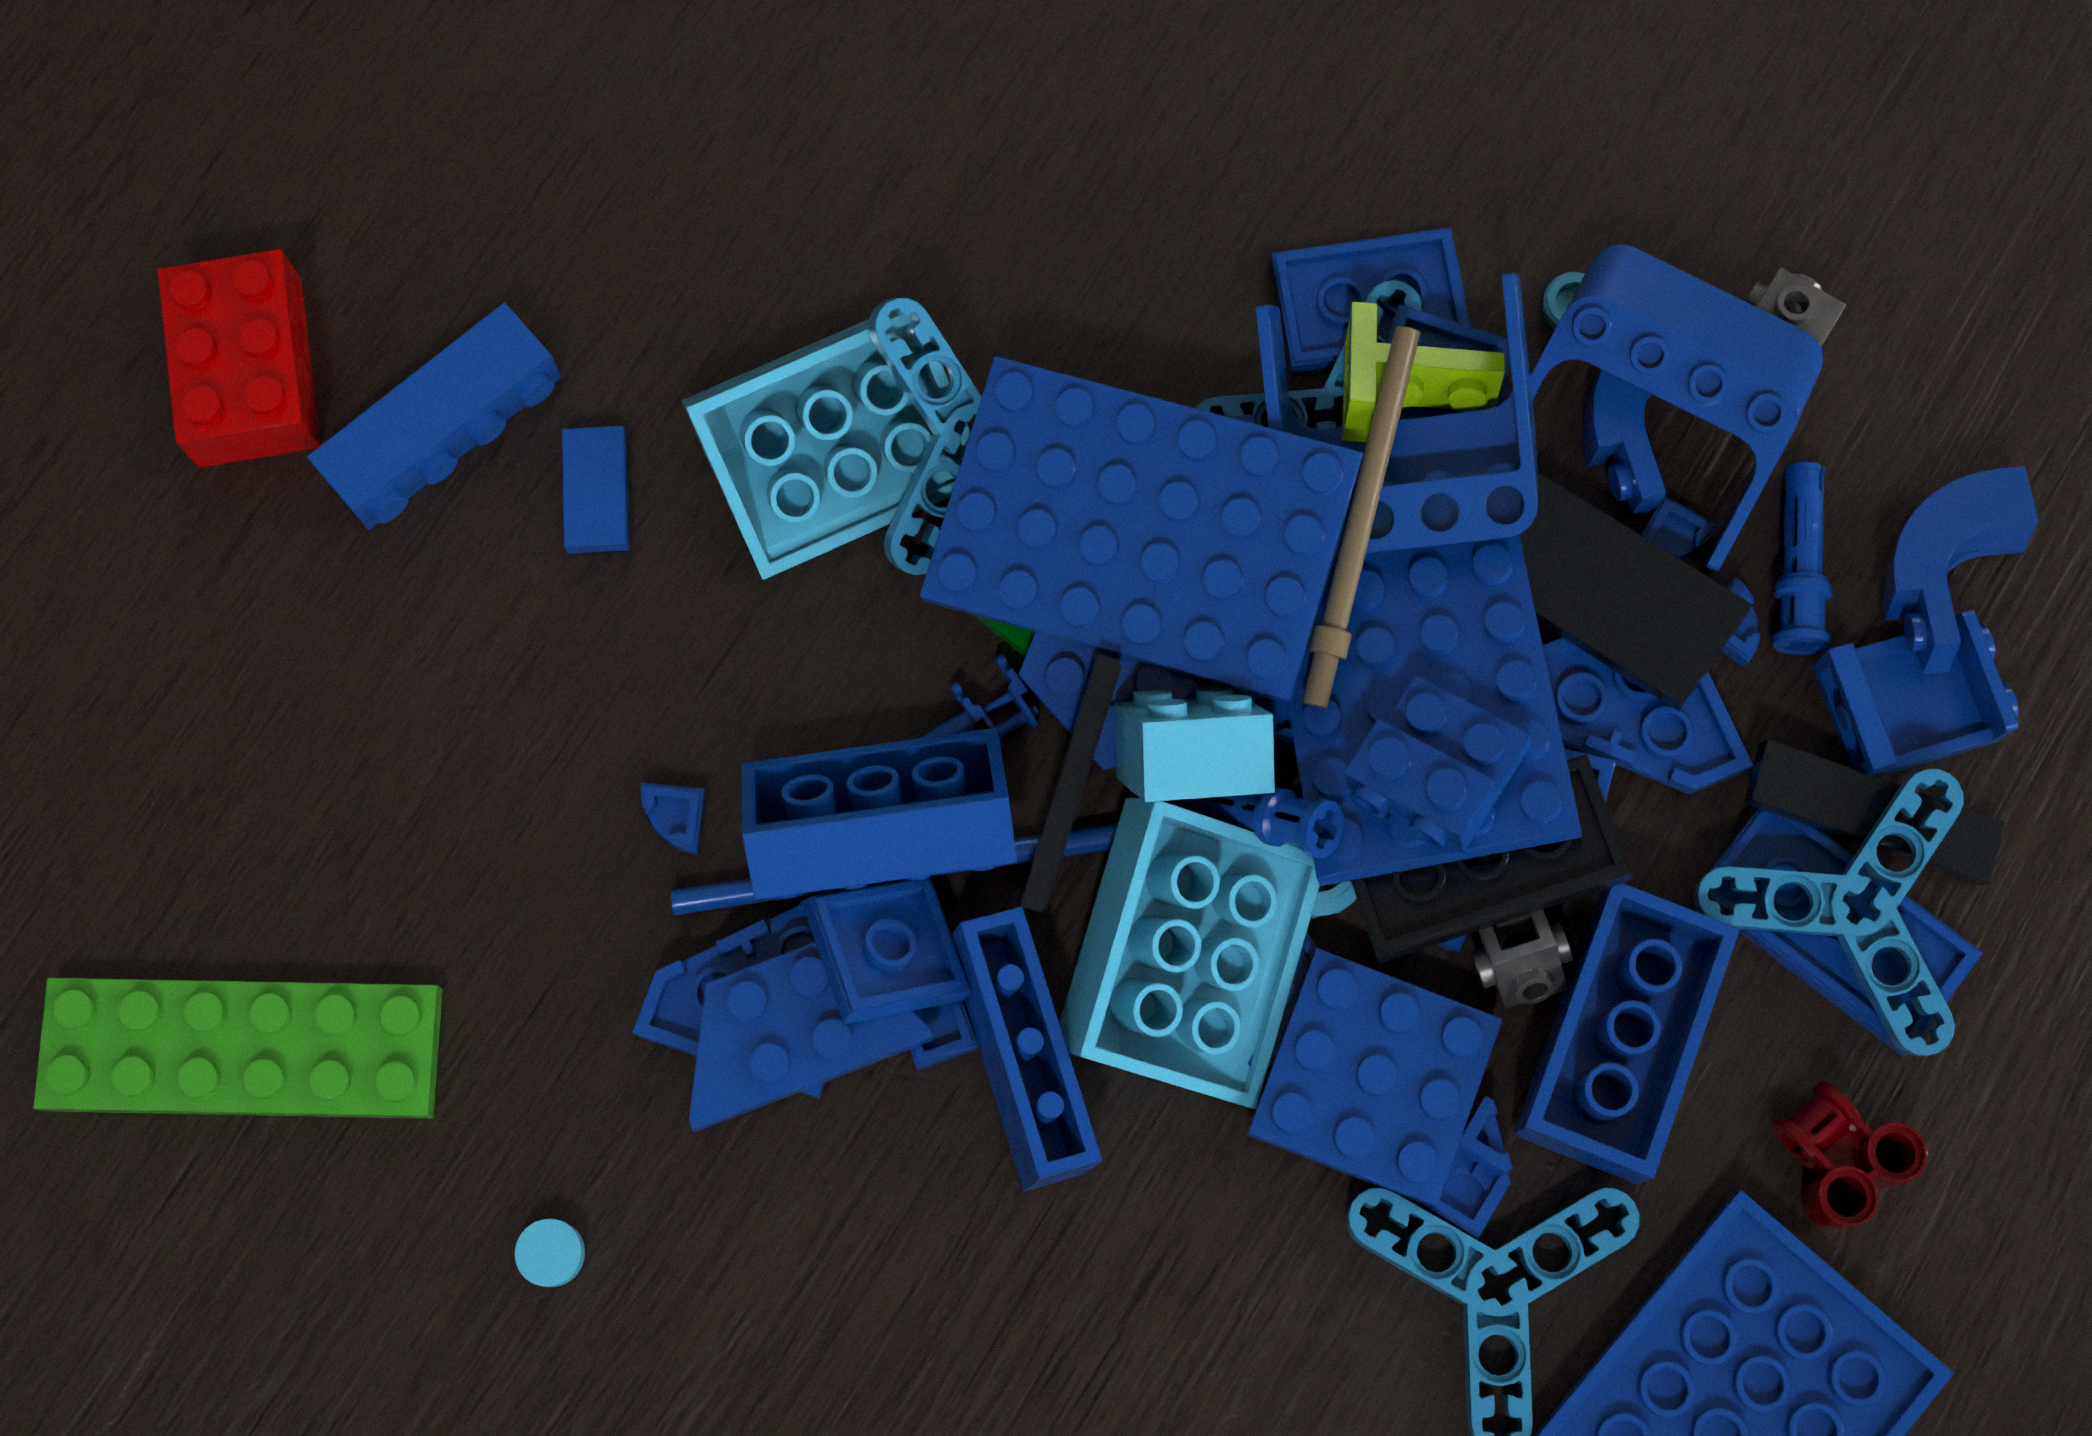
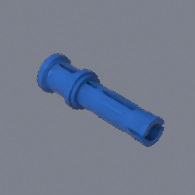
(1803, 586)
(1293, 826)

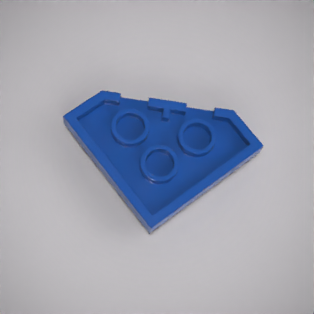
(1627, 724)
(677, 991)

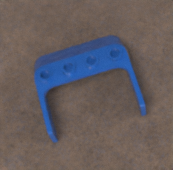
(1695, 353)
(1445, 473)

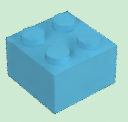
(1194, 745)

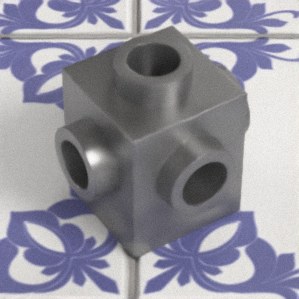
(1798, 302)
(1523, 959)

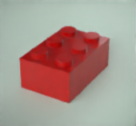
(238, 358)

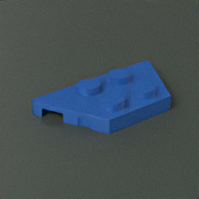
(1059, 675)
(782, 1033)

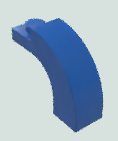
(1617, 434)
(1960, 521)

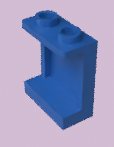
(1901, 718)

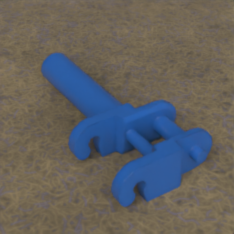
(975, 716)

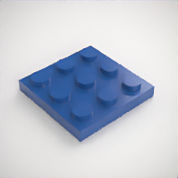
(1375, 1077)

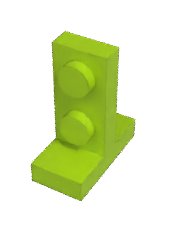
(1438, 376)

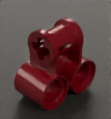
(1845, 1152)

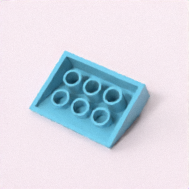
(819, 444)
(1190, 952)

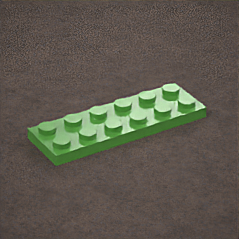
(239, 1048)

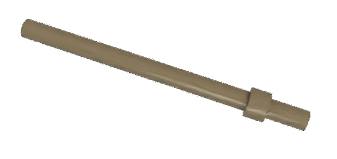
(1330, 639)

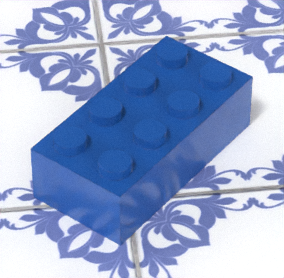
(876, 814)
(1626, 1033)

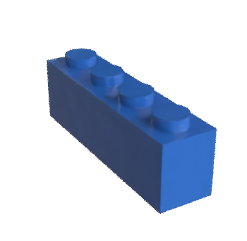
(437, 417)
(1024, 1051)

